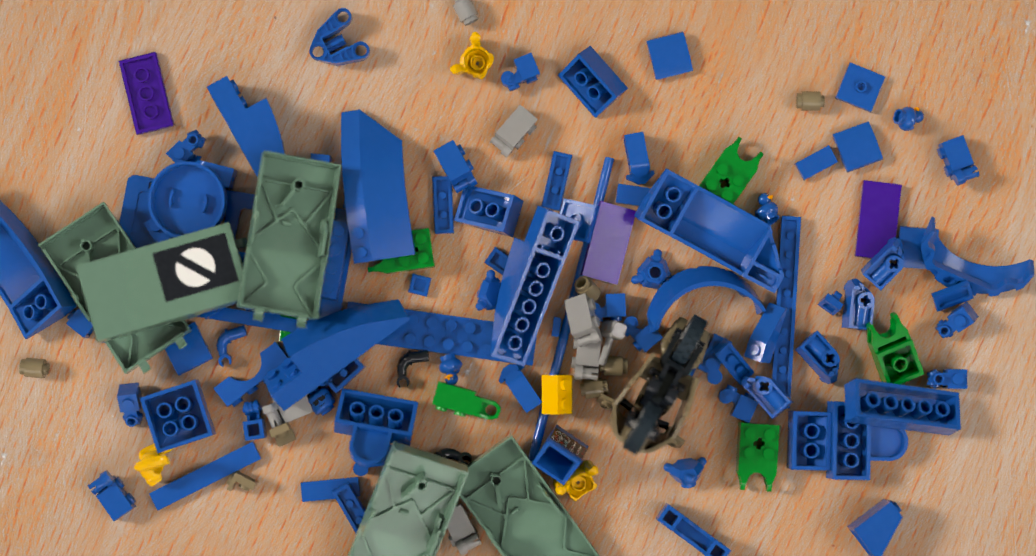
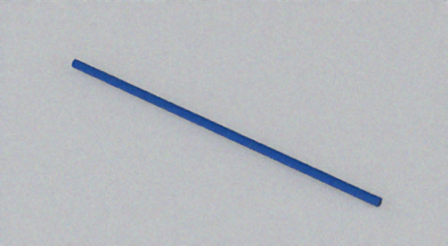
(565, 329)

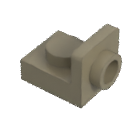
(283, 434)
(245, 481)

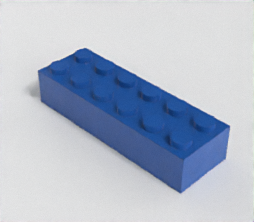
(902, 407)

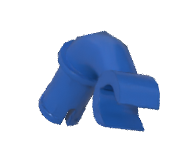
(227, 337)

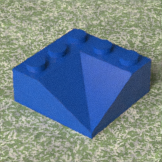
(177, 416)

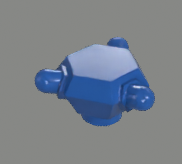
(652, 271)
(488, 292)
(686, 471)

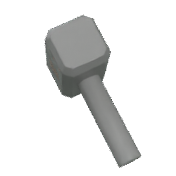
(612, 331)

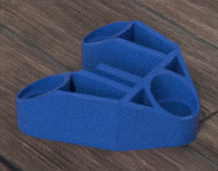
(329, 29)

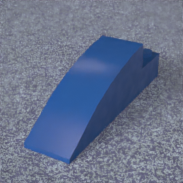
(251, 126)
(522, 297)
(330, 346)

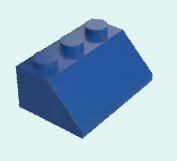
(592, 81)
(809, 440)

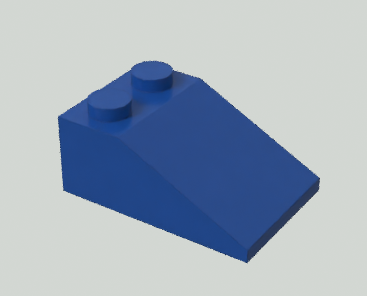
(489, 210)

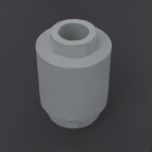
(465, 11)

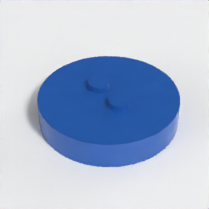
(187, 198)

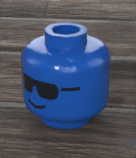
(321, 401)

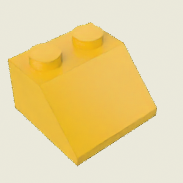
(557, 394)

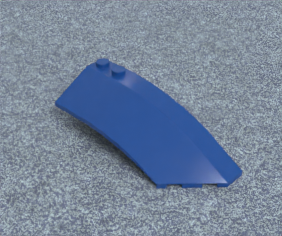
(374, 190)
(713, 228)
(28, 279)

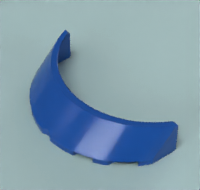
(692, 279)
(983, 279)

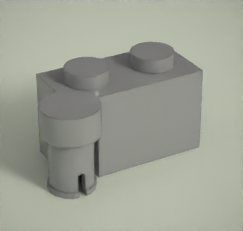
(513, 131)
(583, 320)
(586, 361)
(297, 410)
(462, 531)

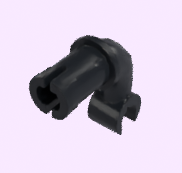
(408, 359)
(454, 454)

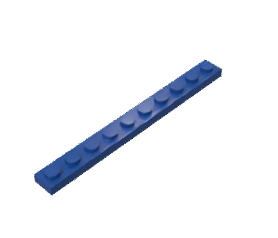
(786, 297)

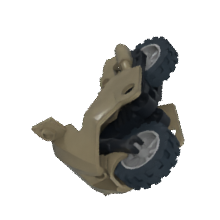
(666, 381)

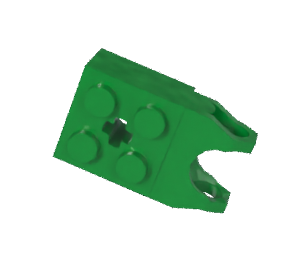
(733, 170)
(422, 260)
(893, 347)
(462, 401)
(757, 460)

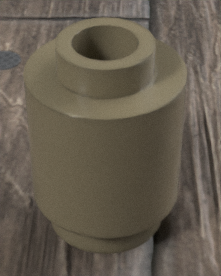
(810, 101)
(586, 285)
(615, 366)
(34, 367)
(594, 388)

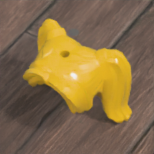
(471, 55)
(151, 464)
(582, 474)

